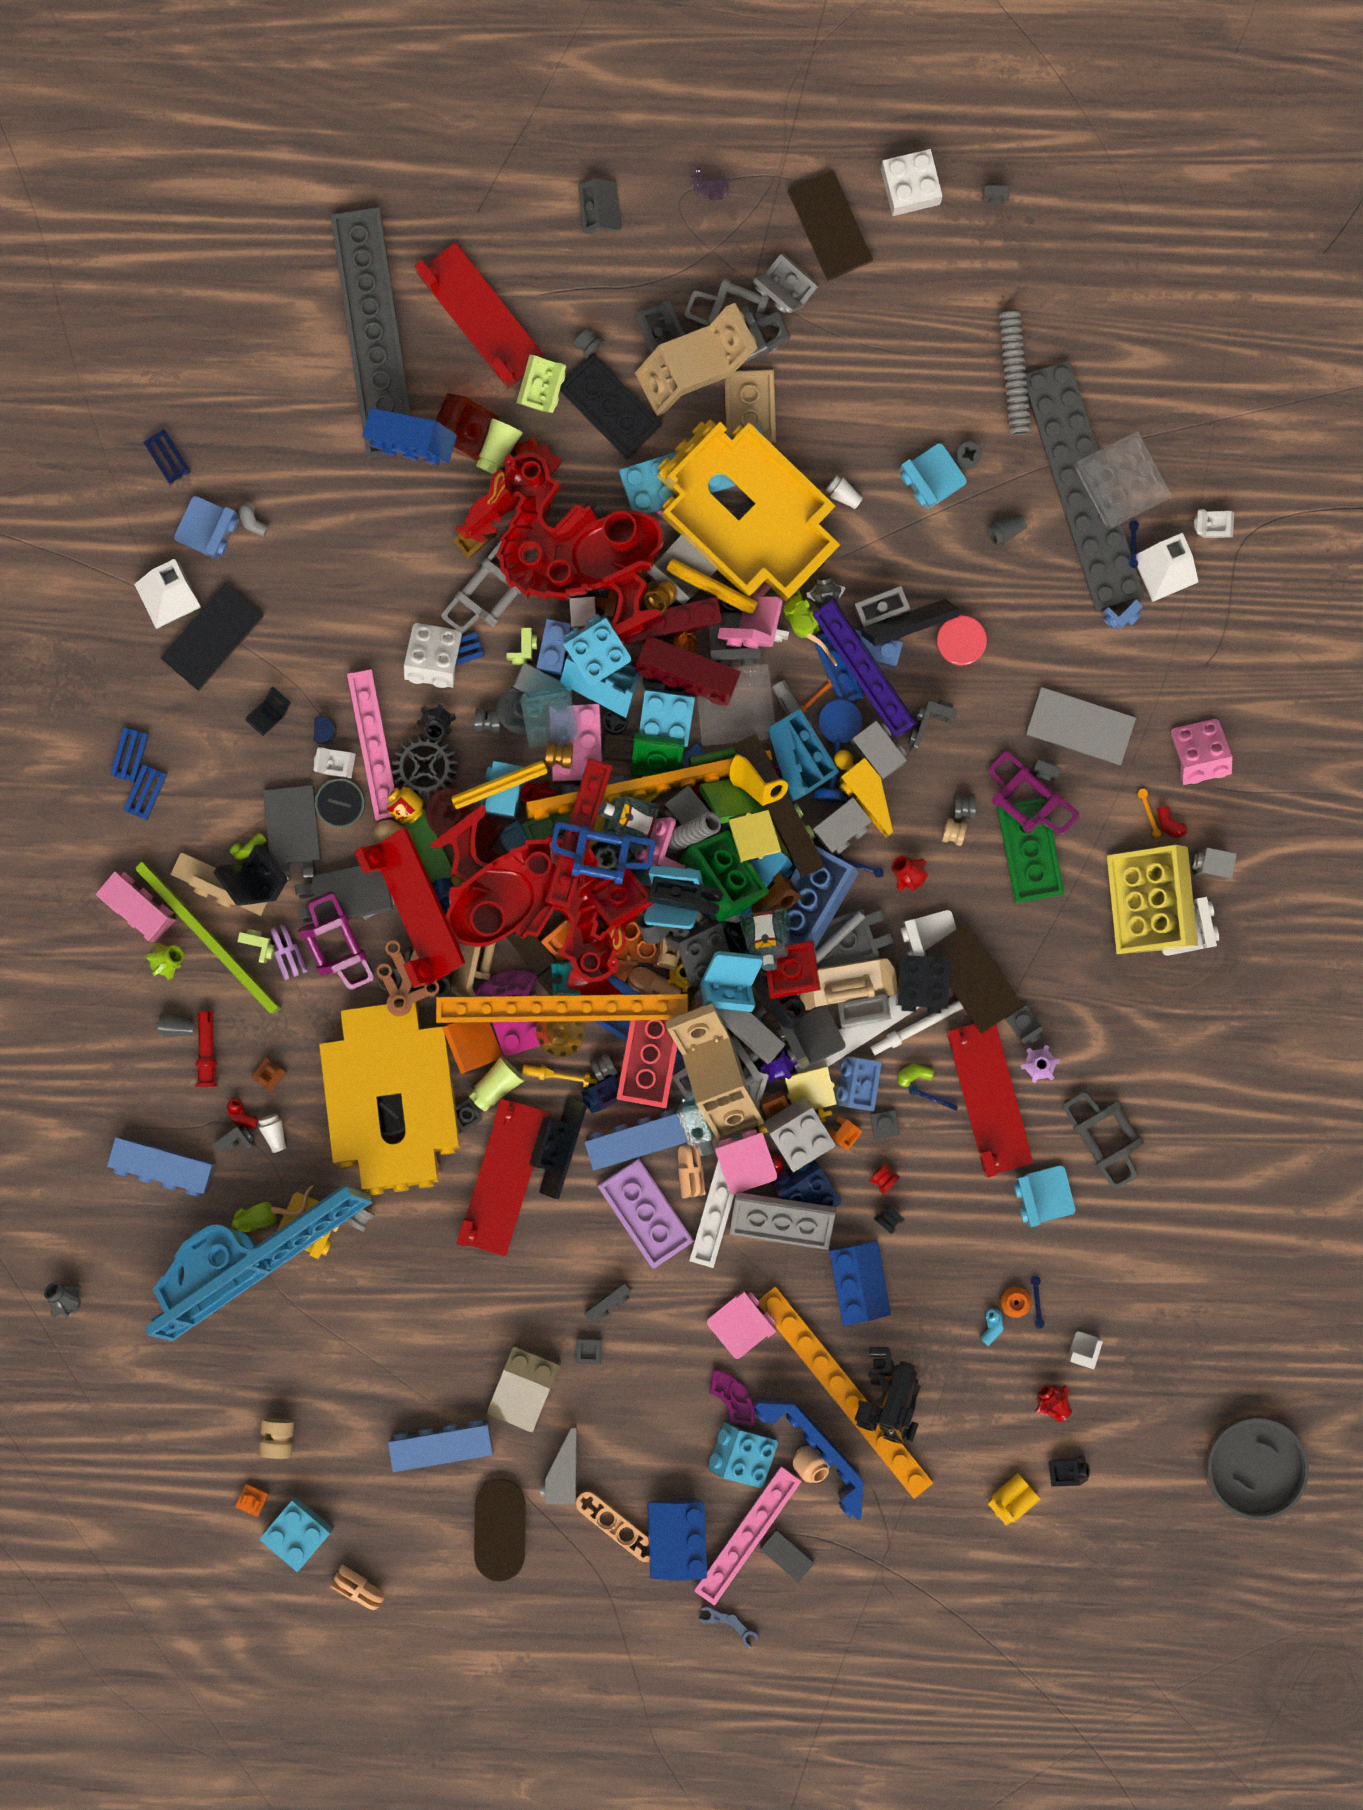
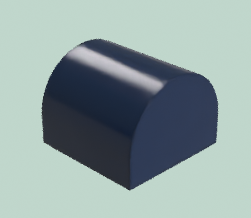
(324, 730)

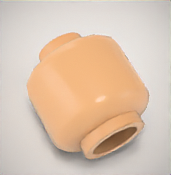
(810, 1464)

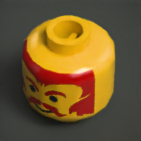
(404, 805)

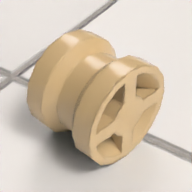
(954, 831)

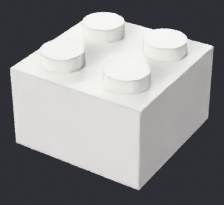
(911, 182)

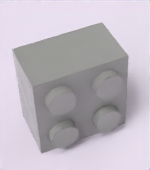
(879, 750)
(841, 826)
(799, 1134)

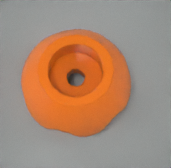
(686, 641)
(1008, 1298)

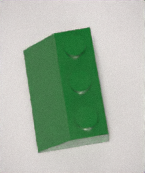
(722, 870)

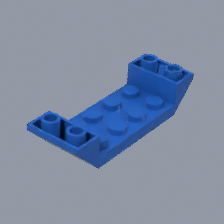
(774, 1408)

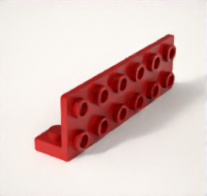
(479, 313)
(417, 906)
(989, 1099)
(502, 1178)

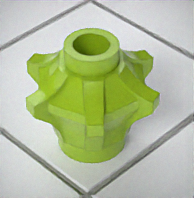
(165, 959)

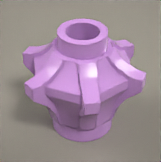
(1031, 1064)

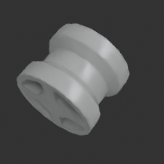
(360, 1219)

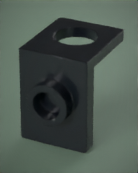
(268, 712)

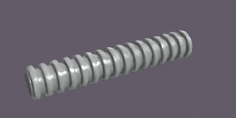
(1015, 372)
(693, 832)

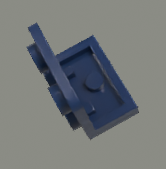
(806, 1185)

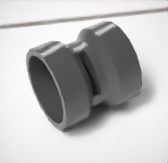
(487, 721)

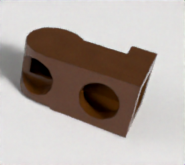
(780, 896)

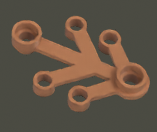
(403, 992)

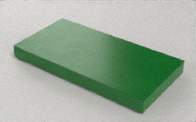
(1031, 856)

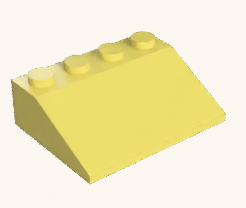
(1152, 900)

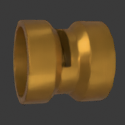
(660, 596)
(559, 755)

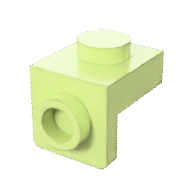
(528, 643)
(254, 938)

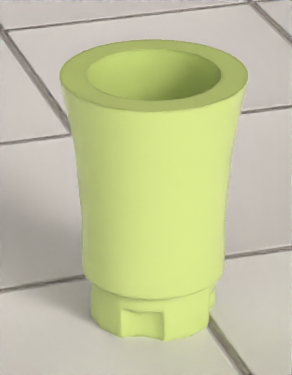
(497, 446)
(496, 1084)

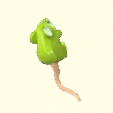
(803, 621)
(262, 1215)

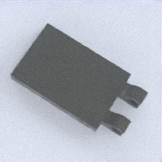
(292, 828)
(356, 892)
(857, 945)

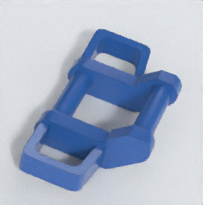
(585, 833)

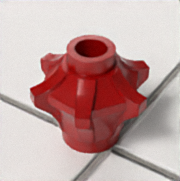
(534, 792)
(909, 872)
(1054, 1402)

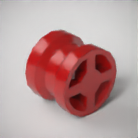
(884, 1178)

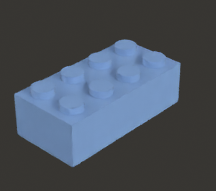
(821, 897)

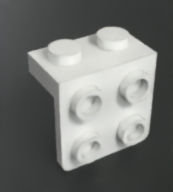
(432, 655)
(927, 931)
(1206, 932)

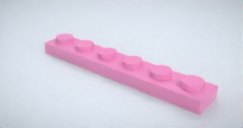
(372, 740)
(747, 1535)

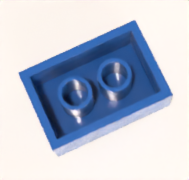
(409, 436)

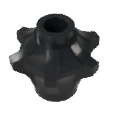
(436, 721)

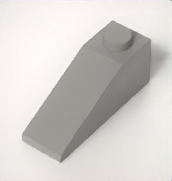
(561, 1479)

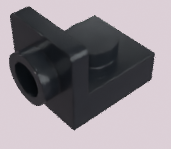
(1069, 1471)

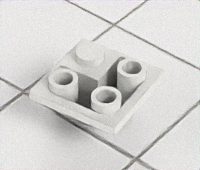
(1167, 567)
(167, 593)

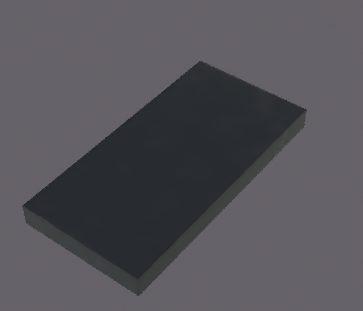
(610, 406)
(212, 637)

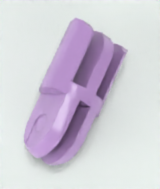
(287, 953)

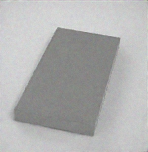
(1080, 726)
(782, 1220)

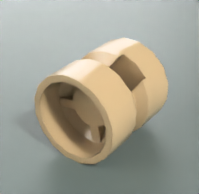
(276, 1438)

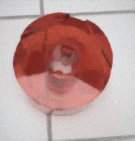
(438, 809)

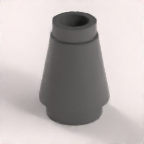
(1006, 529)
(172, 1025)

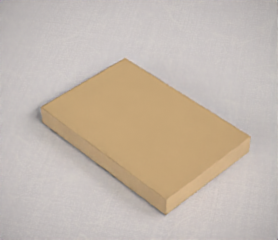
(752, 401)

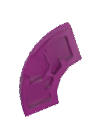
(507, 984)
(735, 1397)

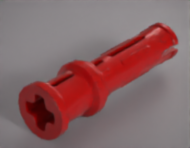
(206, 1062)

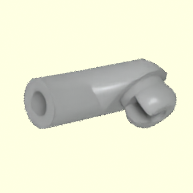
(249, 521)

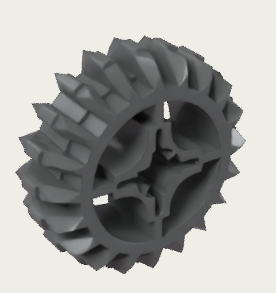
(433, 759)

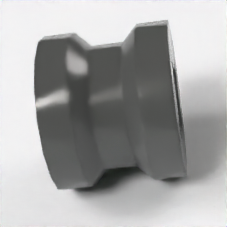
(588, 342)
(966, 459)
(964, 806)
(603, 1066)

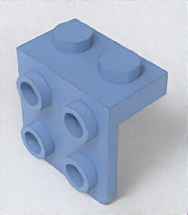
(206, 527)

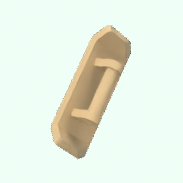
(463, 977)
(852, 982)

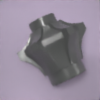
(825, 591)
(63, 1298)

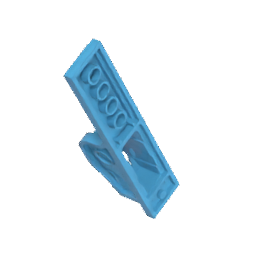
(227, 1262)

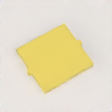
(754, 835)
(814, 1085)

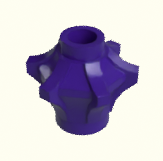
(779, 1067)

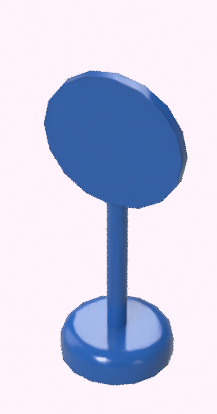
(838, 724)

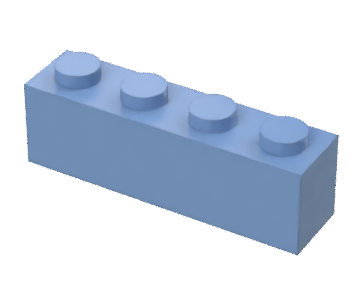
(635, 1141)
(161, 1165)
(440, 1446)

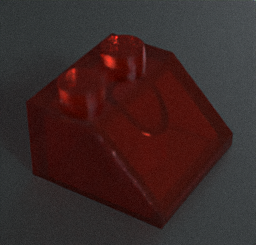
(468, 422)

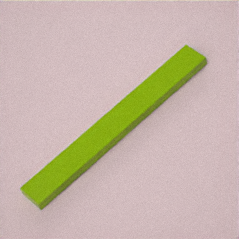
(208, 938)

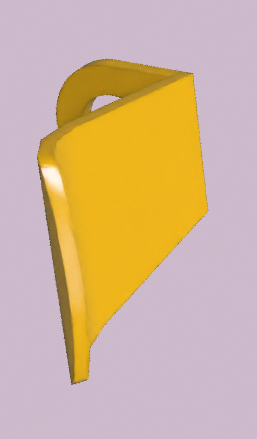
(746, 777)

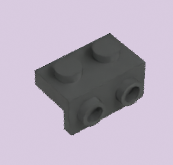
(659, 325)

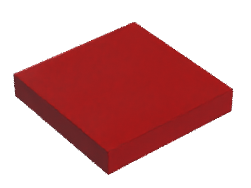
(619, 902)
(795, 972)

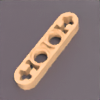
(614, 1528)

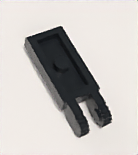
(684, 895)

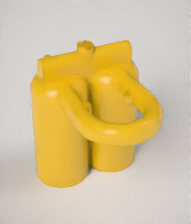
(1013, 1500)

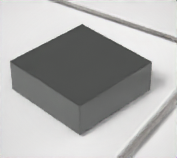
(588, 1350)

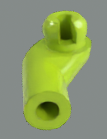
(243, 852)
(912, 1072)

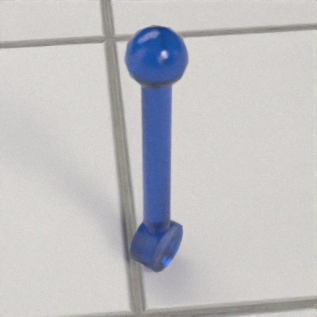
(1133, 526)
(878, 872)
(913, 1090)
(1035, 1281)

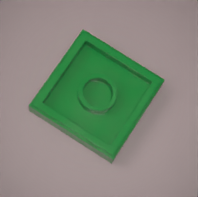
(656, 755)

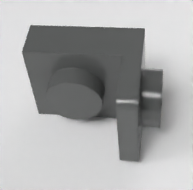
(1025, 1025)
(230, 1141)

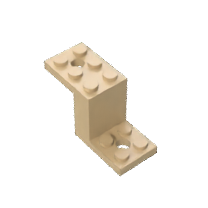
(696, 359)
(714, 1072)

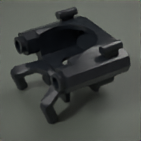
(897, 1403)

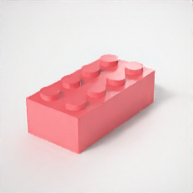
(647, 1064)

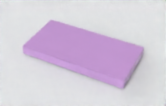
(645, 1213)

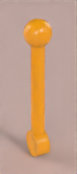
(1142, 794)

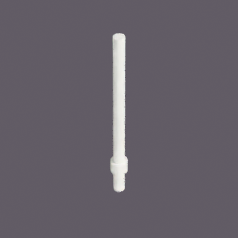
(894, 1039)

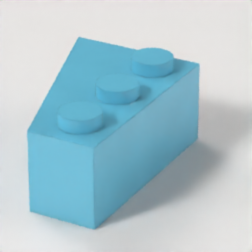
(612, 692)

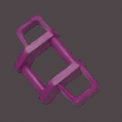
(1025, 774)
(340, 920)

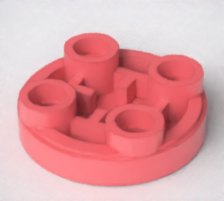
(961, 640)

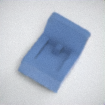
(1129, 615)

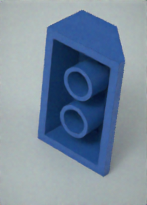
(859, 1282)
(677, 1539)

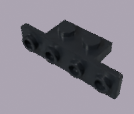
(556, 1146)

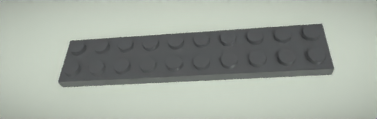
(370, 315)
(1067, 440)

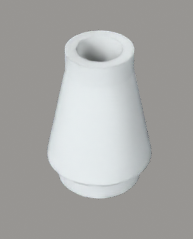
(842, 491)
(272, 1130)

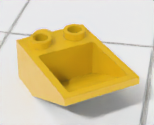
(866, 788)

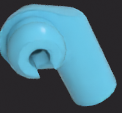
(995, 1326)

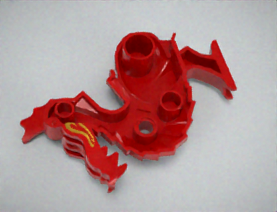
(576, 553)
(511, 898)

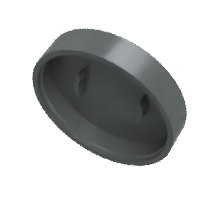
(1256, 1467)

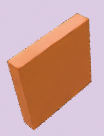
(472, 1044)

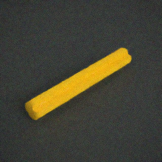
(712, 586)
(499, 784)

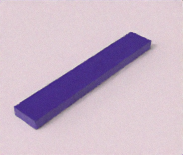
(864, 668)

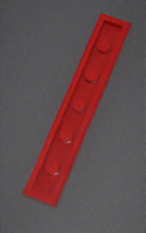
(583, 813)

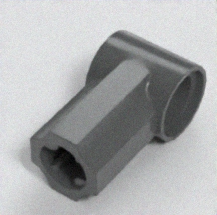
(609, 857)

